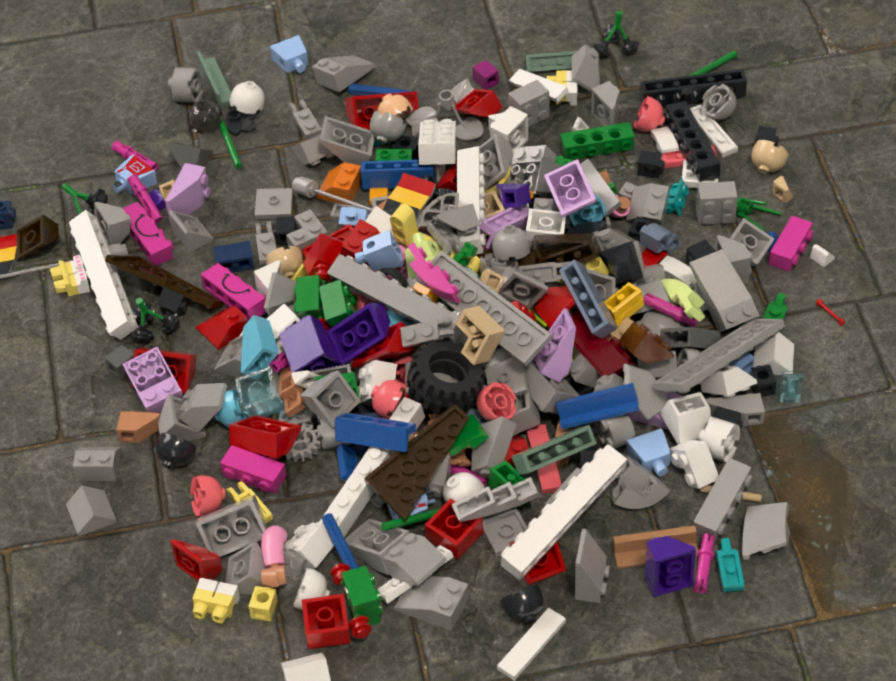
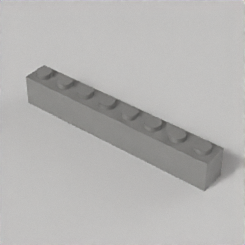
(391, 294)

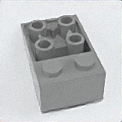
(527, 163)

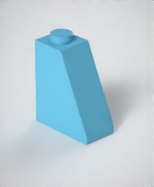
(257, 345)

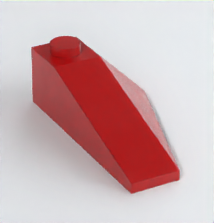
(361, 108)

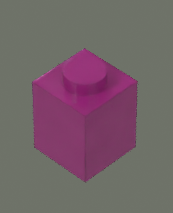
(485, 75)

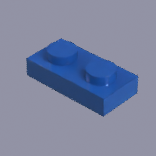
(347, 460)

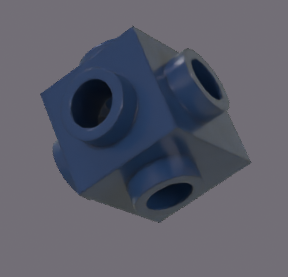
(7, 215)

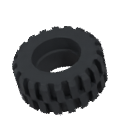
(438, 394)

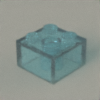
(259, 393)

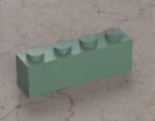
(554, 450)

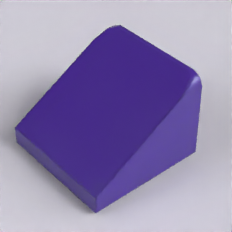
(157, 199)

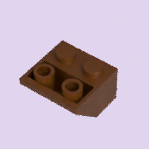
(645, 344)

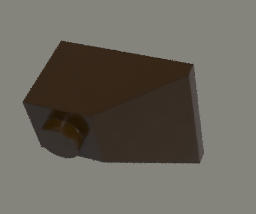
(36, 236)

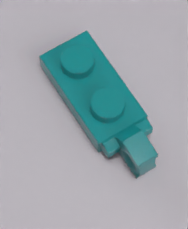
(729, 567)

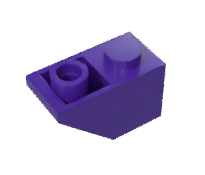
(513, 194)

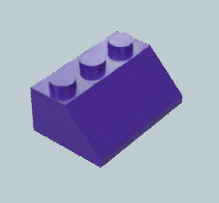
(360, 331)
(669, 565)

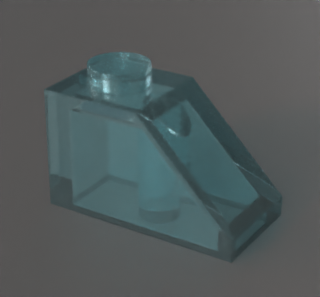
(790, 386)

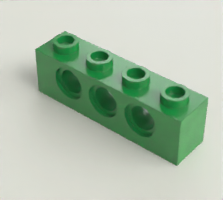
(597, 141)

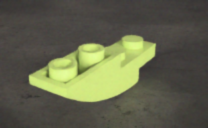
(685, 297)

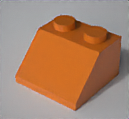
(342, 182)

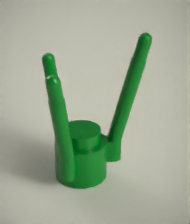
(747, 205)

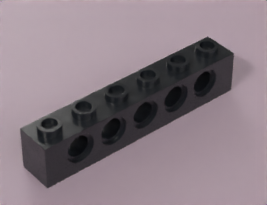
(692, 87)
(692, 141)

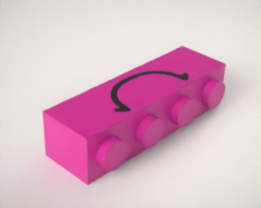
(148, 236)
(233, 291)

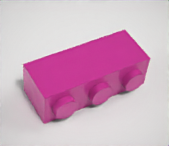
(791, 243)
(253, 469)

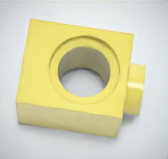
(264, 610)

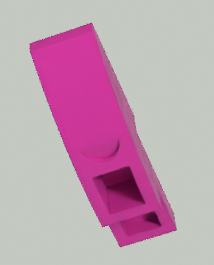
(432, 276)

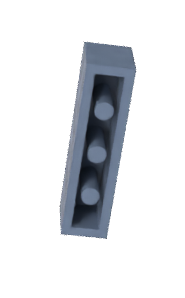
(588, 299)

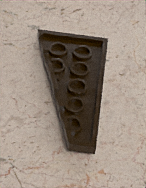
(160, 277)
(407, 474)

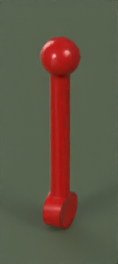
(841, 321)

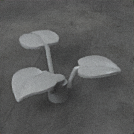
(468, 129)

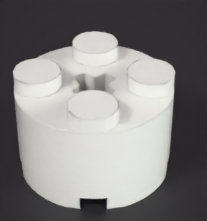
(720, 438)

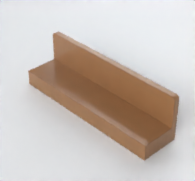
(631, 548)

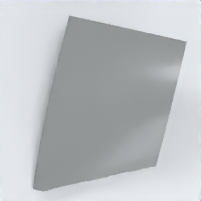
(765, 528)

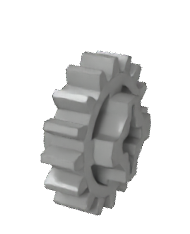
(303, 446)

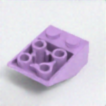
(152, 379)

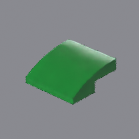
(472, 435)

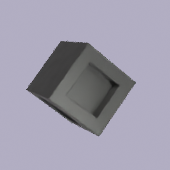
(115, 361)

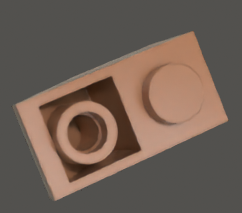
(136, 425)

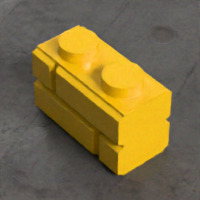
(625, 303)

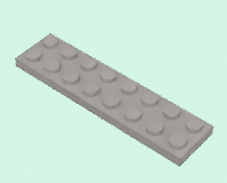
(522, 335)
(719, 355)

